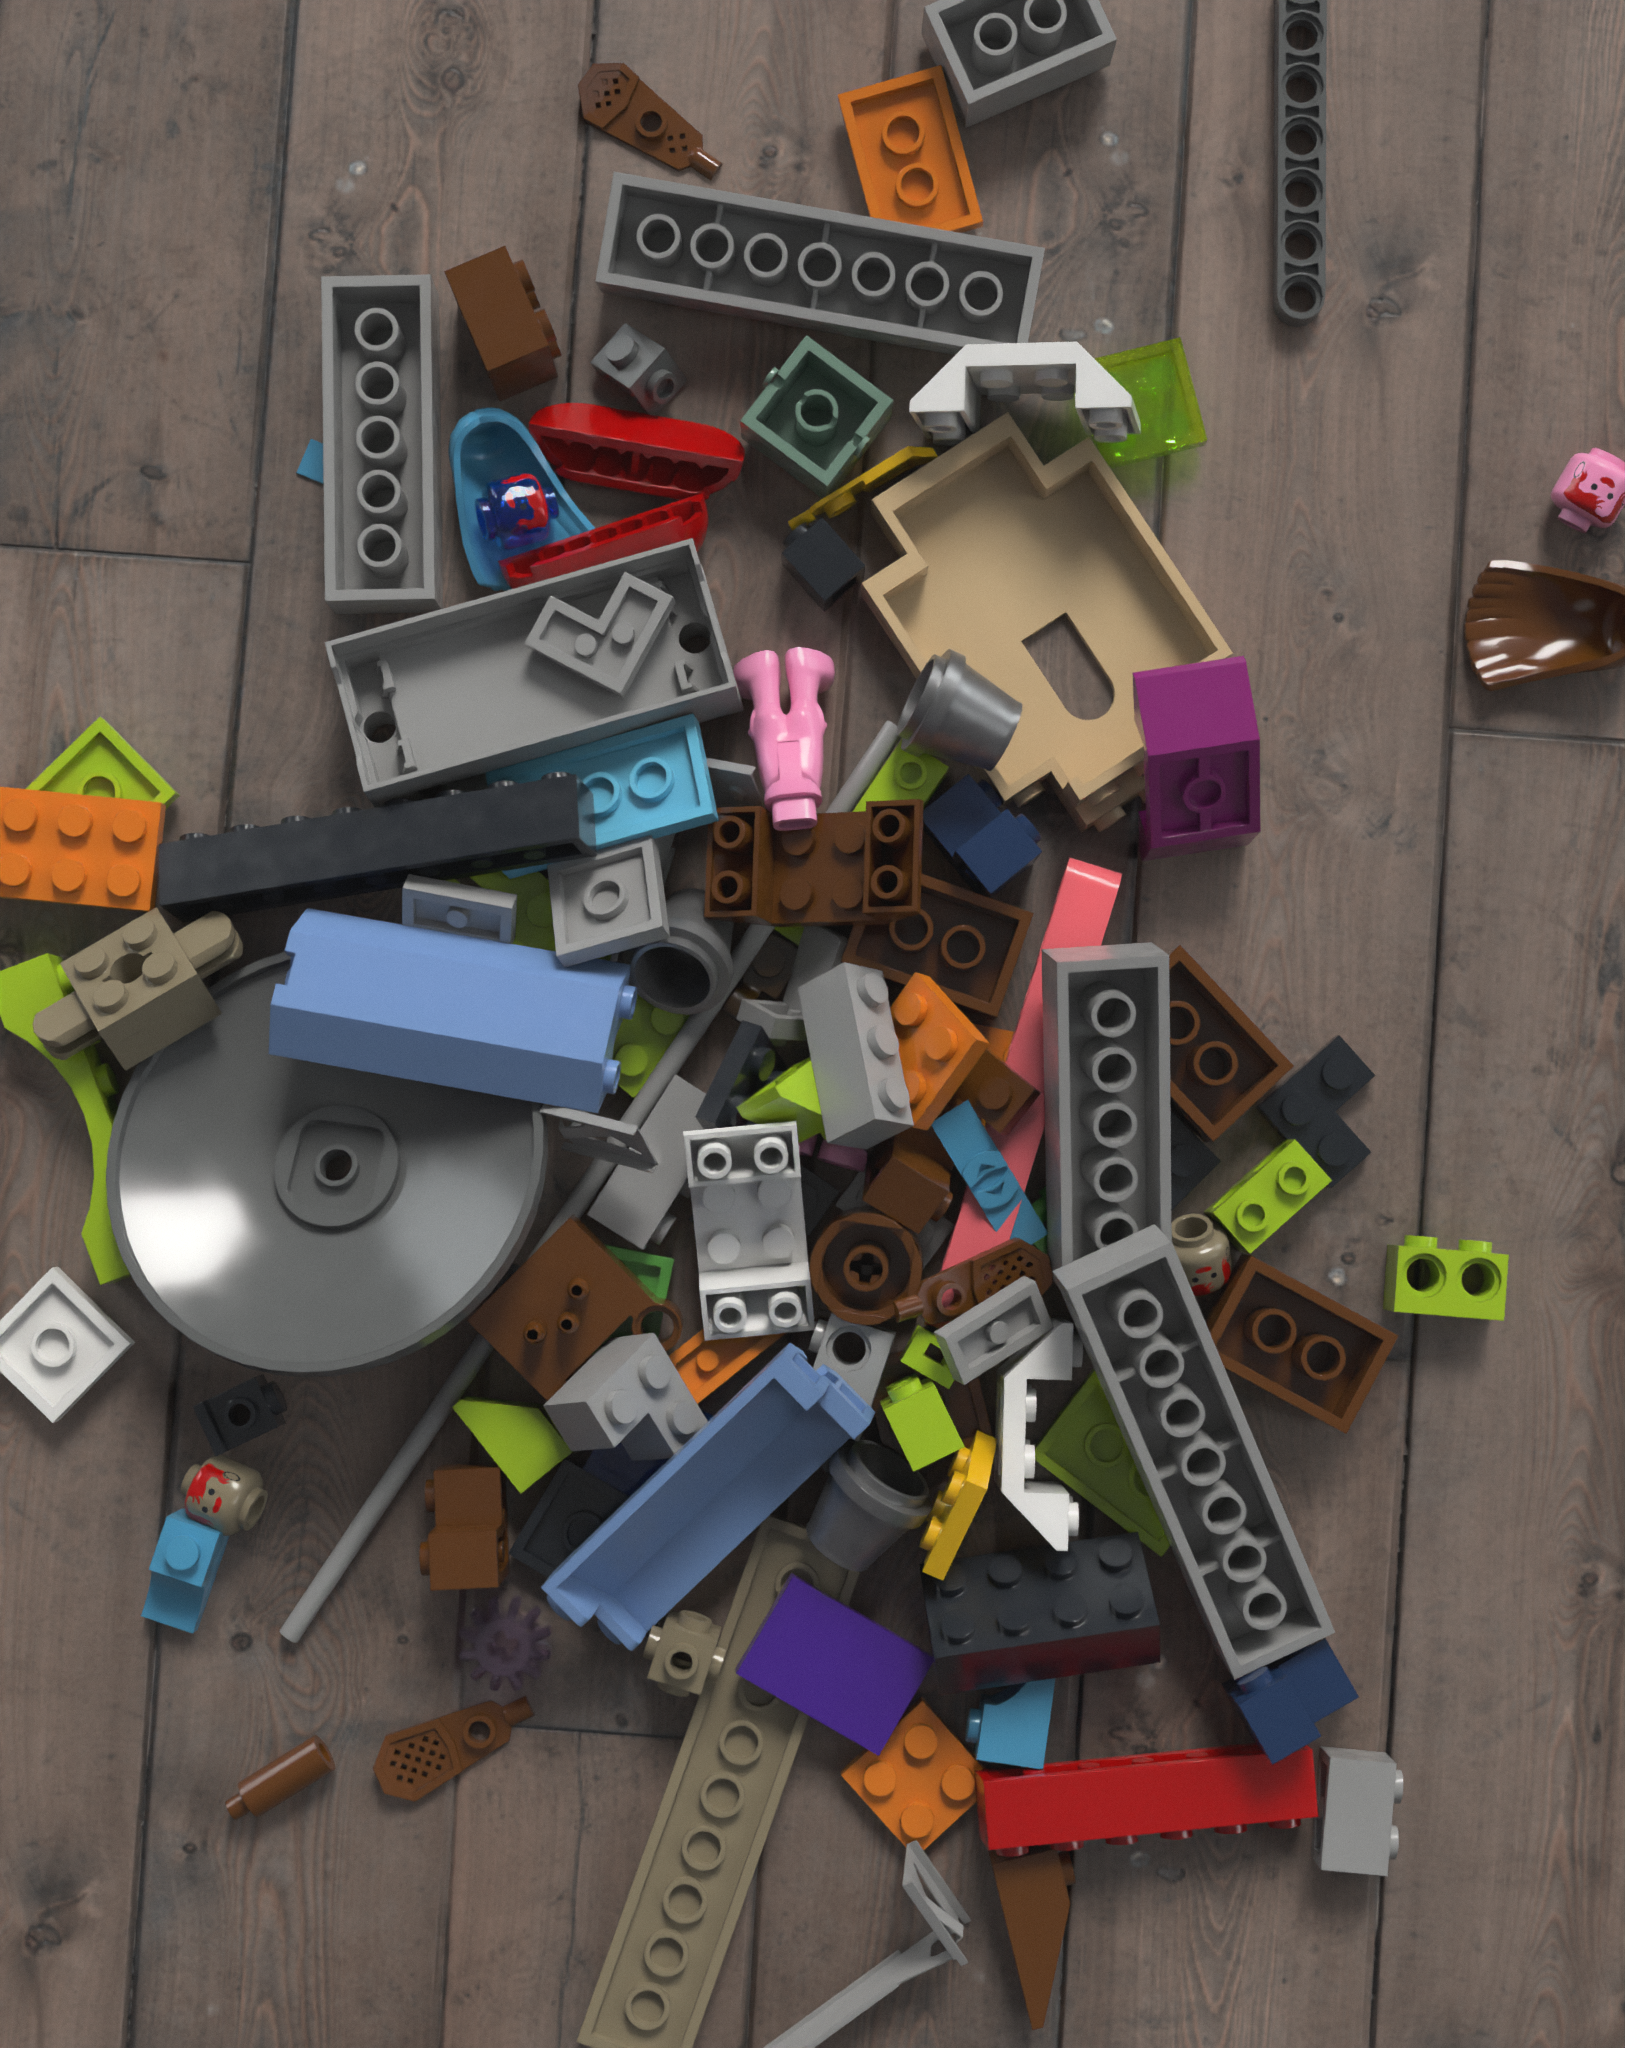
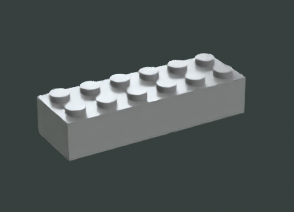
(381, 444)
(1105, 1095)

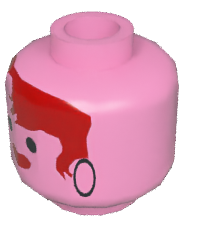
(1590, 490)

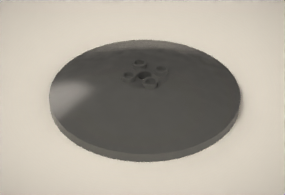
(266, 1258)

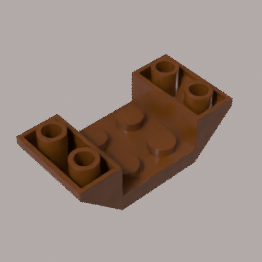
(833, 874)

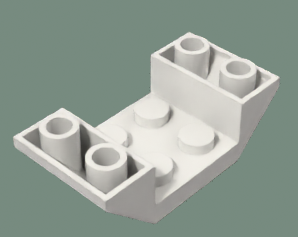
(952, 399)
(749, 1230)
(1041, 1502)

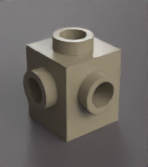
(690, 1634)

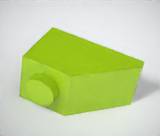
(786, 1099)
(515, 1436)

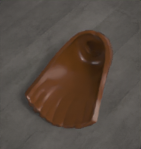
(1542, 624)

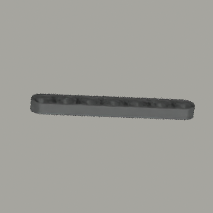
(1293, 168)

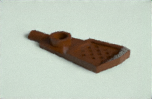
(968, 1281)
(454, 1742)

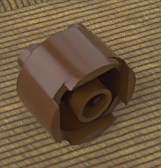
(840, 1283)

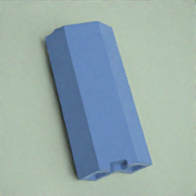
(450, 1010)
(708, 1497)

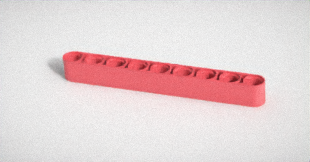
(1075, 921)

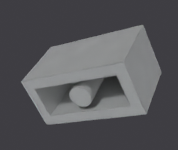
(1356, 1811)

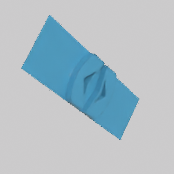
(987, 1172)

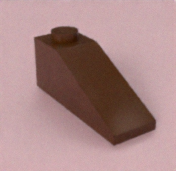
(1035, 1915)

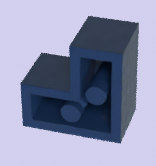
(978, 839)
(1290, 1696)

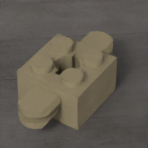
(139, 988)

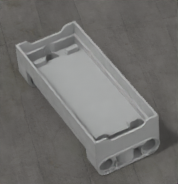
(481, 700)

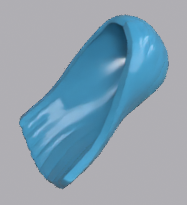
(491, 447)

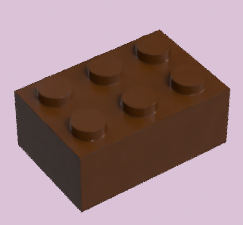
(956, 939)
(1216, 1052)
(1297, 1342)

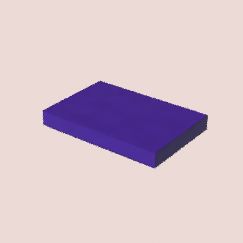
(834, 1664)

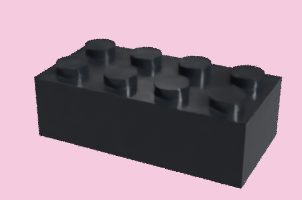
(1041, 1614)

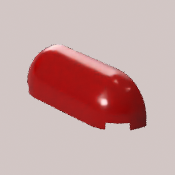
(636, 450)
(611, 542)

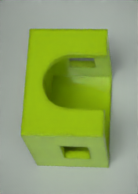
(914, 1357)

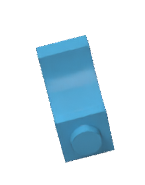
(183, 1572)
(1012, 1724)

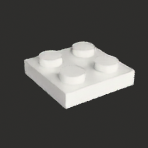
(58, 1344)

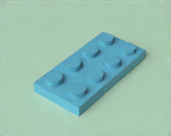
(639, 781)

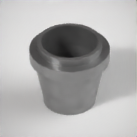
(957, 714)
(689, 968)
(866, 1504)

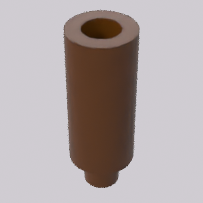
(281, 1779)

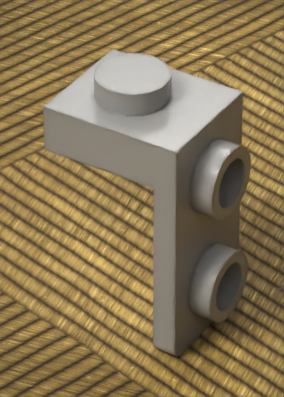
(783, 1021)

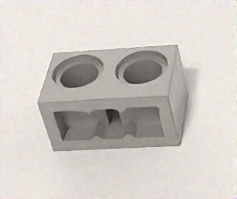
(863, 1374)

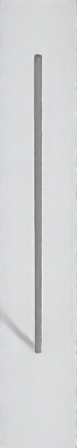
(575, 1204)

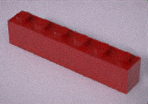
(1142, 1796)

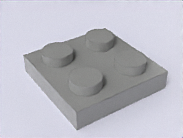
(608, 901)

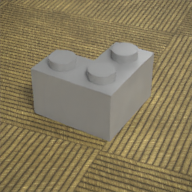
(628, 1397)

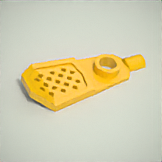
(844, 498)

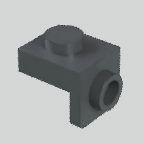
(640, 369)

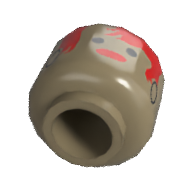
(1203, 1252)
(224, 1494)

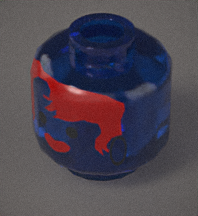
(516, 511)

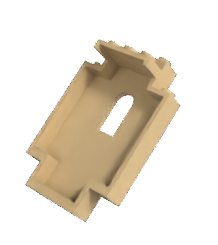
(1003, 550)

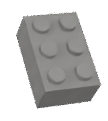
(1013, 49)

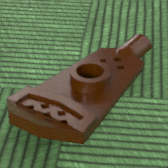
(630, 108)

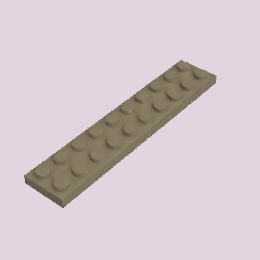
(708, 1822)

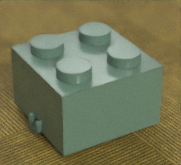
(816, 417)

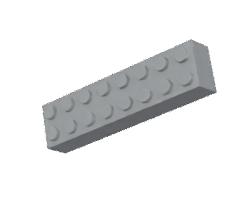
(815, 267)
(1194, 1450)

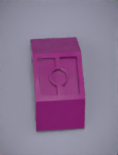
(1197, 758)

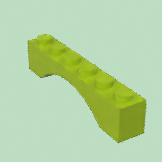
(24, 993)

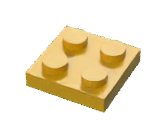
(958, 1504)

